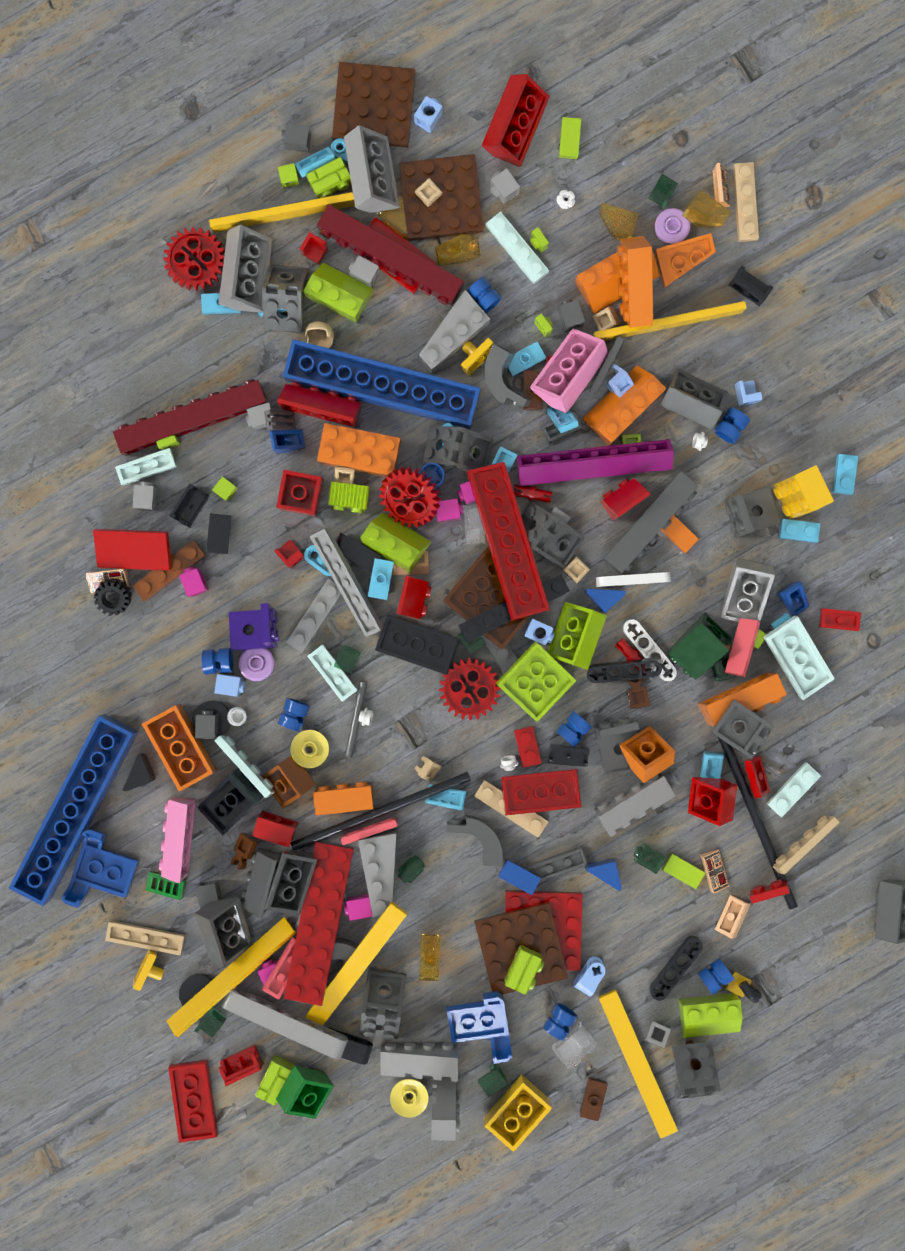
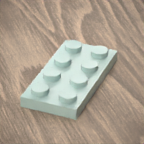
(798, 657)

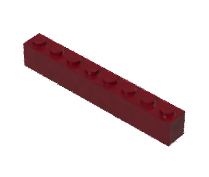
(390, 255)
(189, 418)

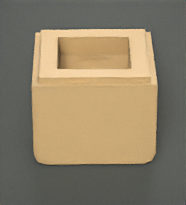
(606, 319)
(345, 475)

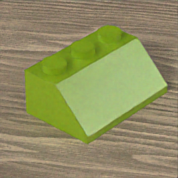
(338, 292)
(395, 542)
(576, 635)
(710, 1015)

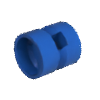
(481, 292)
(733, 423)
(436, 472)
(217, 661)
(293, 714)
(573, 729)
(716, 976)
(561, 1019)

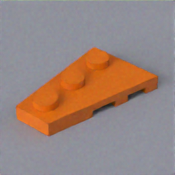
(683, 256)

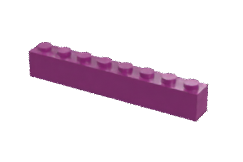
(595, 462)

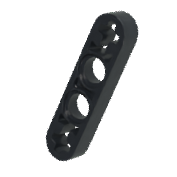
(624, 672)
(679, 970)

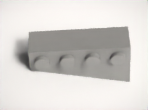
(378, 861)
(420, 1060)

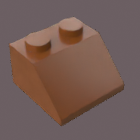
(289, 781)

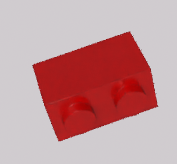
(624, 498)
(413, 597)
(712, 800)

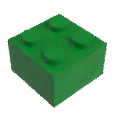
(304, 1092)

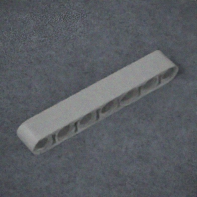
(285, 1022)

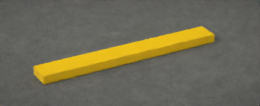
(282, 212)
(673, 321)
(357, 962)
(231, 977)
(638, 1063)

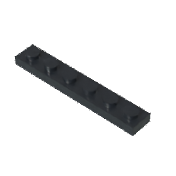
(500, 614)

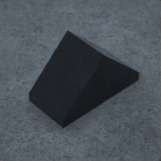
(140, 773)

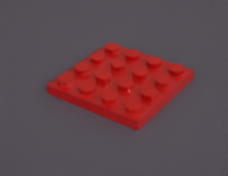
(567, 916)

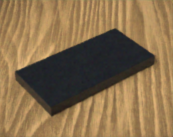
(417, 644)

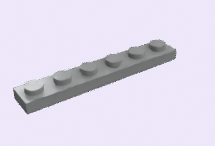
(346, 581)

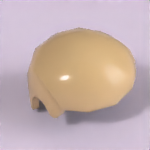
(320, 334)

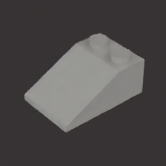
(747, 590)

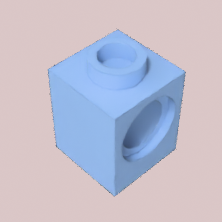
(425, 121)
(530, 632)
(229, 685)

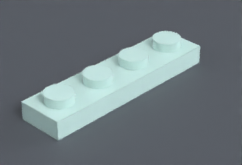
(517, 248)
(250, 771)

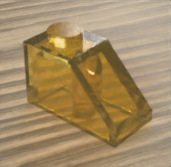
(706, 211)
(395, 219)
(618, 221)
(458, 250)
(429, 957)

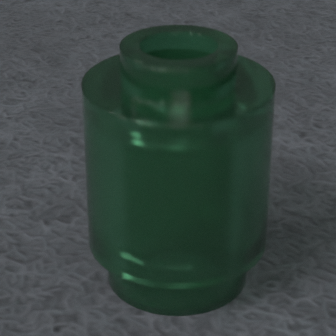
(411, 869)

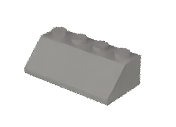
(371, 170)
(244, 269)

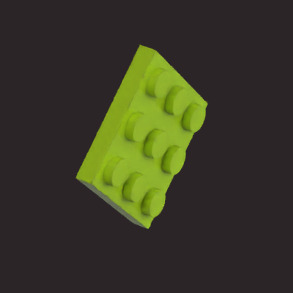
(536, 681)

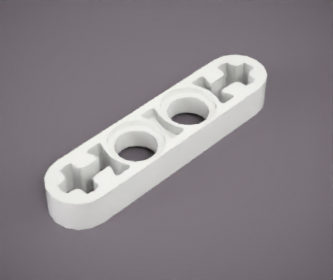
(633, 579)
(651, 648)

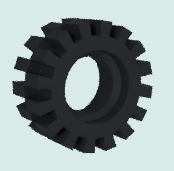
(120, 588)

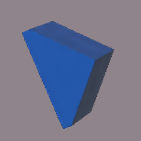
(287, 440)
(604, 598)
(794, 598)
(606, 871)

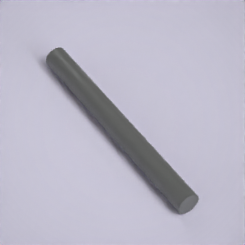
(355, 720)

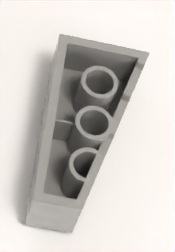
(458, 327)
(634, 803)
(445, 1110)

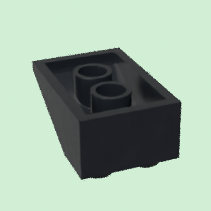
(230, 801)

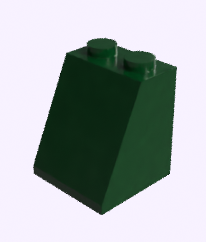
(700, 646)

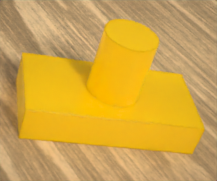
(476, 355)
(147, 969)

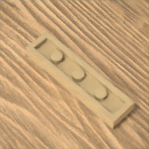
(745, 202)
(494, 798)
(801, 848)
(145, 937)

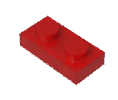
(839, 619)
(527, 746)
(757, 776)
(774, 890)

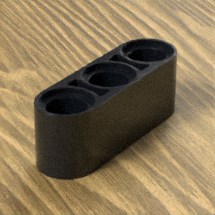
(357, 552)
(356, 1049)

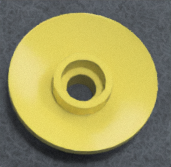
(316, 742)
(407, 1106)

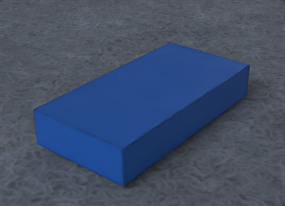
(519, 877)

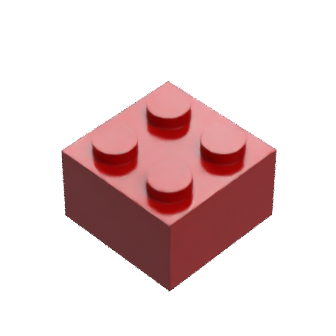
(300, 493)

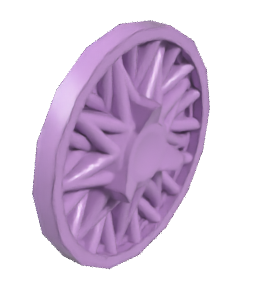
(671, 226)
(256, 664)

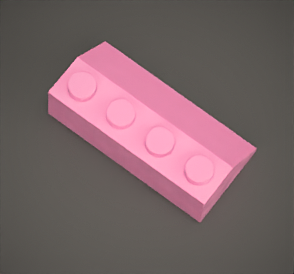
(570, 370)
(178, 838)

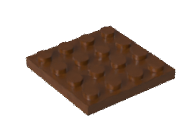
(374, 99)
(455, 210)
(479, 592)
(505, 932)

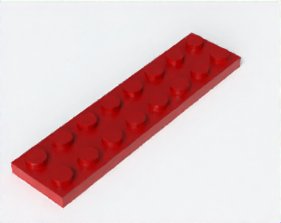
(508, 541)
(318, 925)

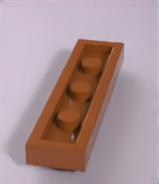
(159, 579)

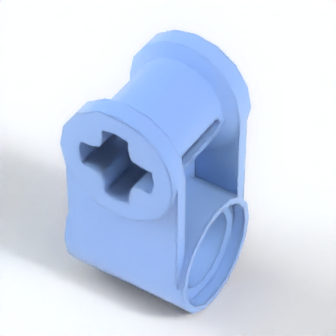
(587, 978)

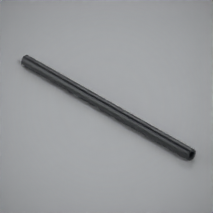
(380, 811)
(755, 816)

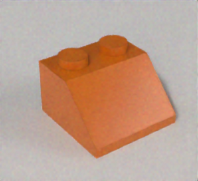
(647, 754)

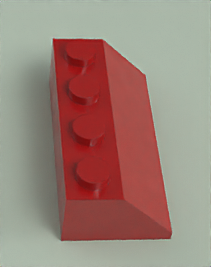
(515, 119)
(320, 405)

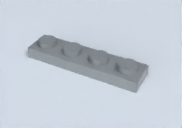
(314, 616)

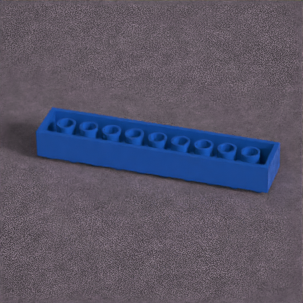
(381, 384)
(73, 809)

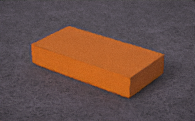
(680, 534)

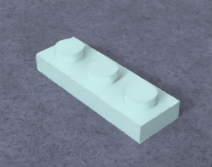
(146, 466)
(334, 677)
(793, 789)

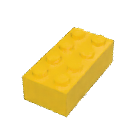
(803, 493)

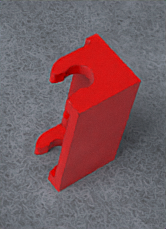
(275, 828)
(240, 1065)

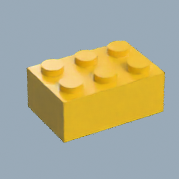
(517, 1113)

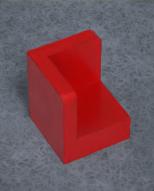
(314, 248)
(289, 554)

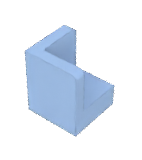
(620, 382)
(747, 393)

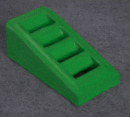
(168, 893)

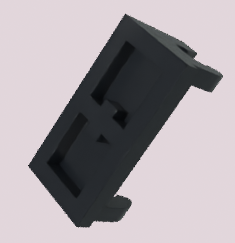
(750, 286)
(189, 505)
(218, 533)
(568, 755)

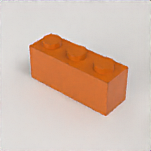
(343, 798)

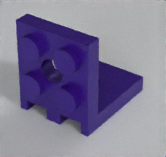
(264, 625)

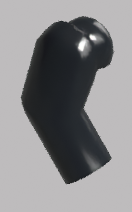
(752, 995)

